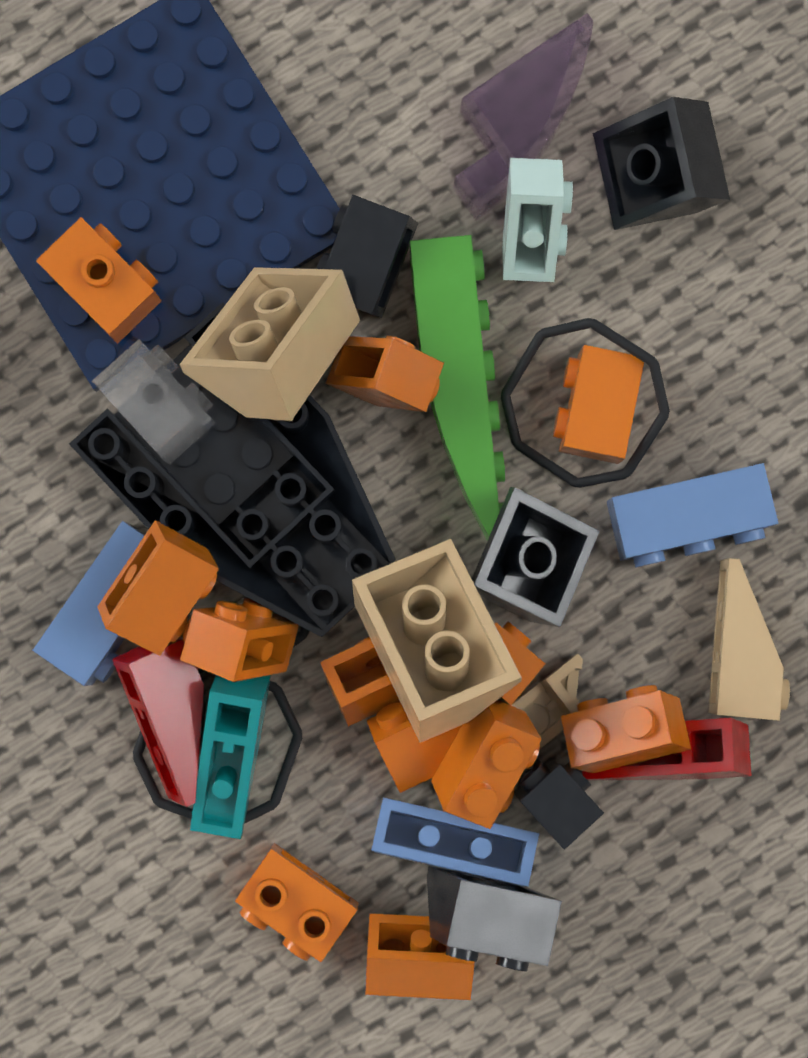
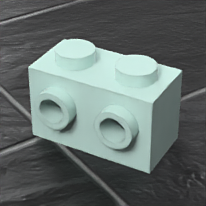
(534, 218)

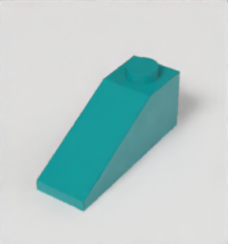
(229, 755)

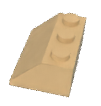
(274, 340)
(435, 639)

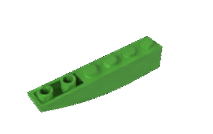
(450, 331)

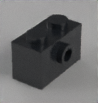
(369, 251)
(558, 799)

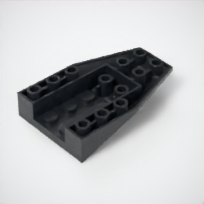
(297, 499)

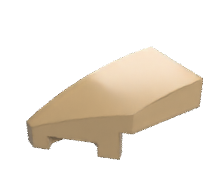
(552, 698)

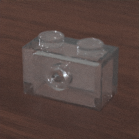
(154, 401)

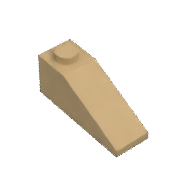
(745, 662)

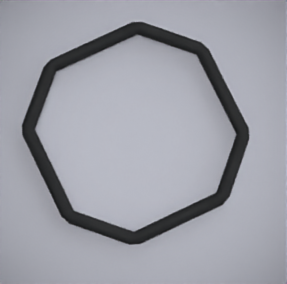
(624, 344)
(255, 812)

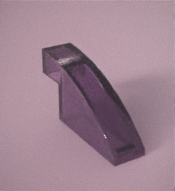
(521, 113)

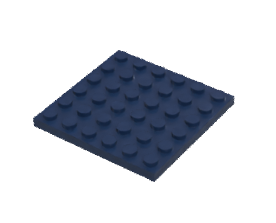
(174, 155)

